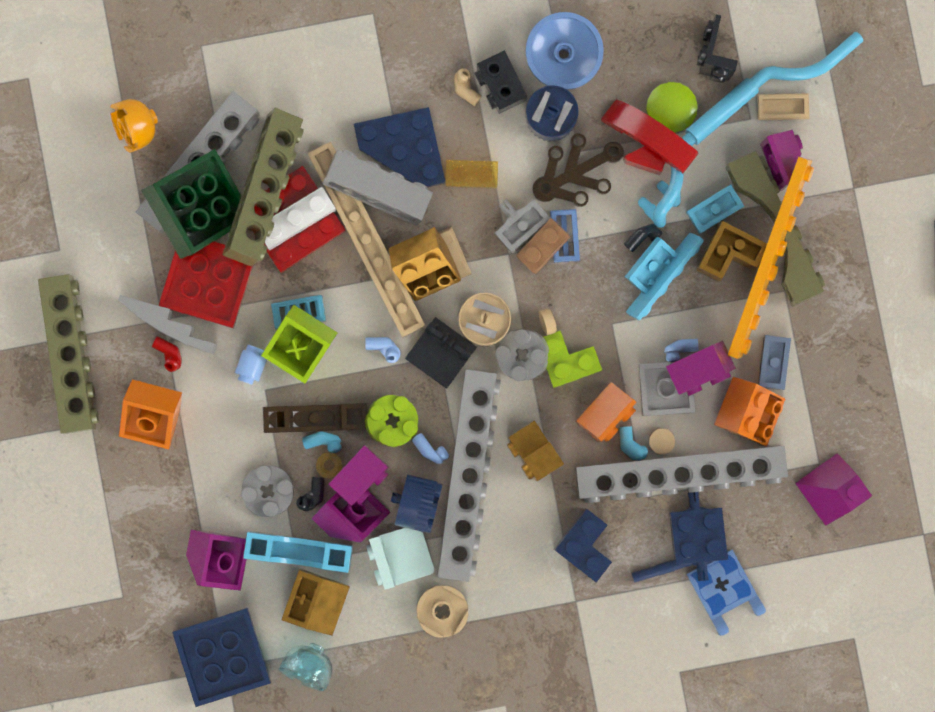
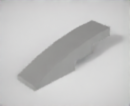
(161, 320)

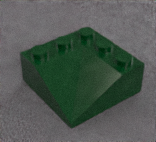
(195, 203)

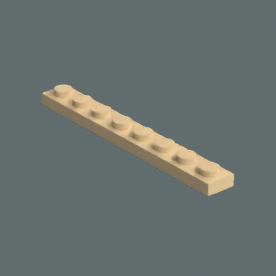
(370, 249)

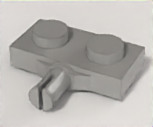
(520, 224)

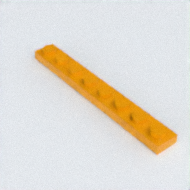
(775, 247)

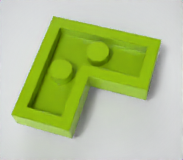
(567, 368)

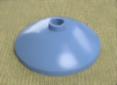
(568, 33)

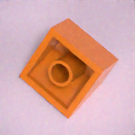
(150, 414)

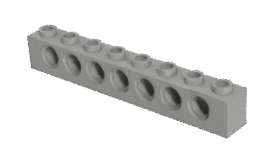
(774, 470)
(449, 567)

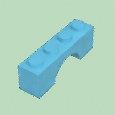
(298, 551)

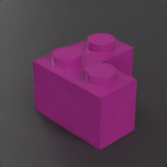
(701, 367)
(359, 475)

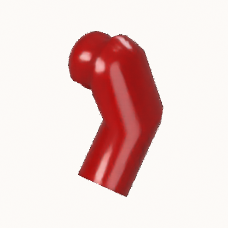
(171, 353)

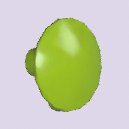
(672, 106)

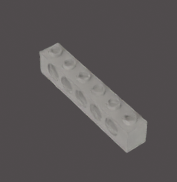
(232, 107)

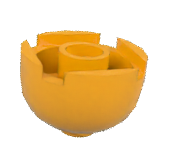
(133, 123)

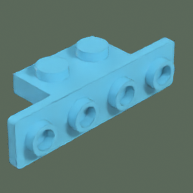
(656, 271)

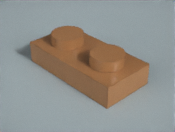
(543, 246)

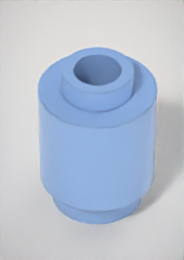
(250, 364)

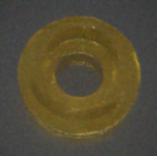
(321, 461)

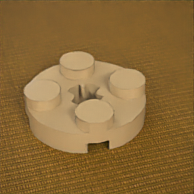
(446, 625)

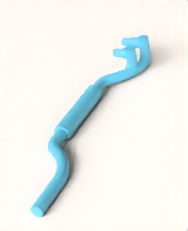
(726, 108)

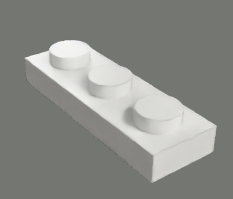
(299, 217)

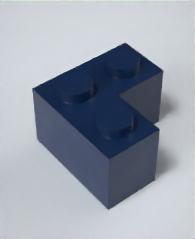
(578, 548)

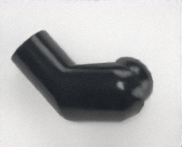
(641, 234)
(313, 497)

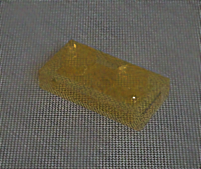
(471, 174)

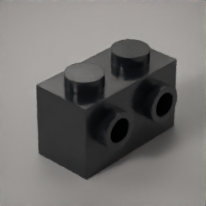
(501, 82)

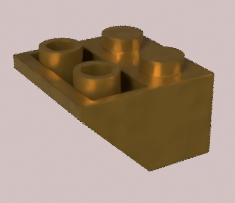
(424, 264)
(315, 602)

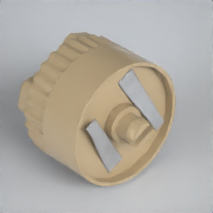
(484, 319)

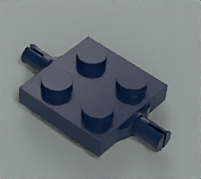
(698, 536)

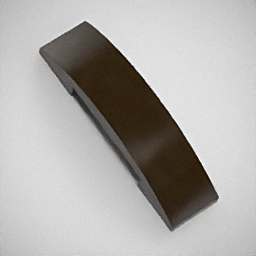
(314, 418)

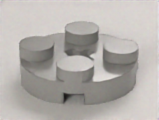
(508, 352)
(270, 505)

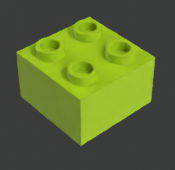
(299, 344)

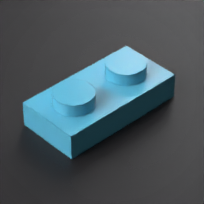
(715, 209)

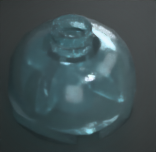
(308, 665)

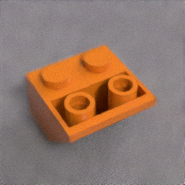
(750, 411)
(606, 412)

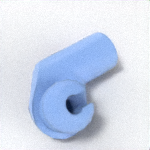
(427, 450)

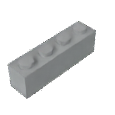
(377, 187)

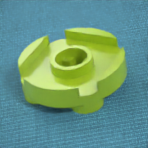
(386, 434)

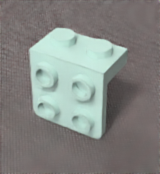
(400, 557)

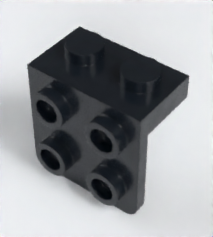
(715, 66)

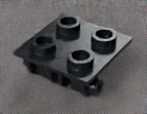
(440, 352)

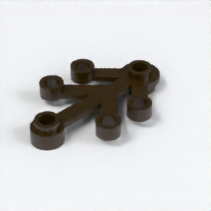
(574, 173)

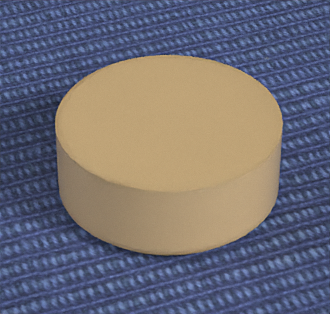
(547, 321)
(661, 441)

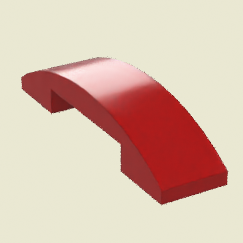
(651, 134)

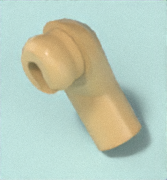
(463, 87)

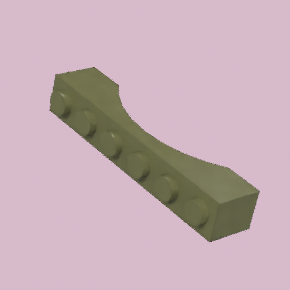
(752, 180)

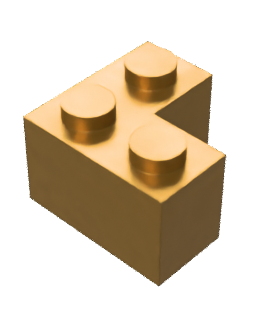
(728, 245)
(535, 451)

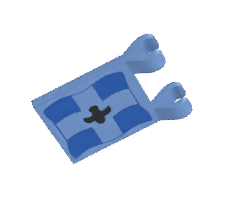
(725, 590)

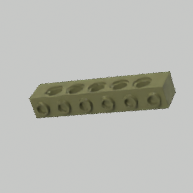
(238, 244)
(50, 290)

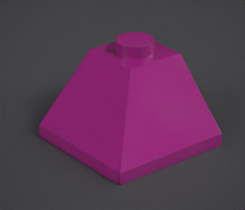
(781, 155)
(833, 489)
(350, 522)
(216, 559)

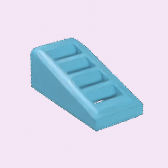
(319, 305)

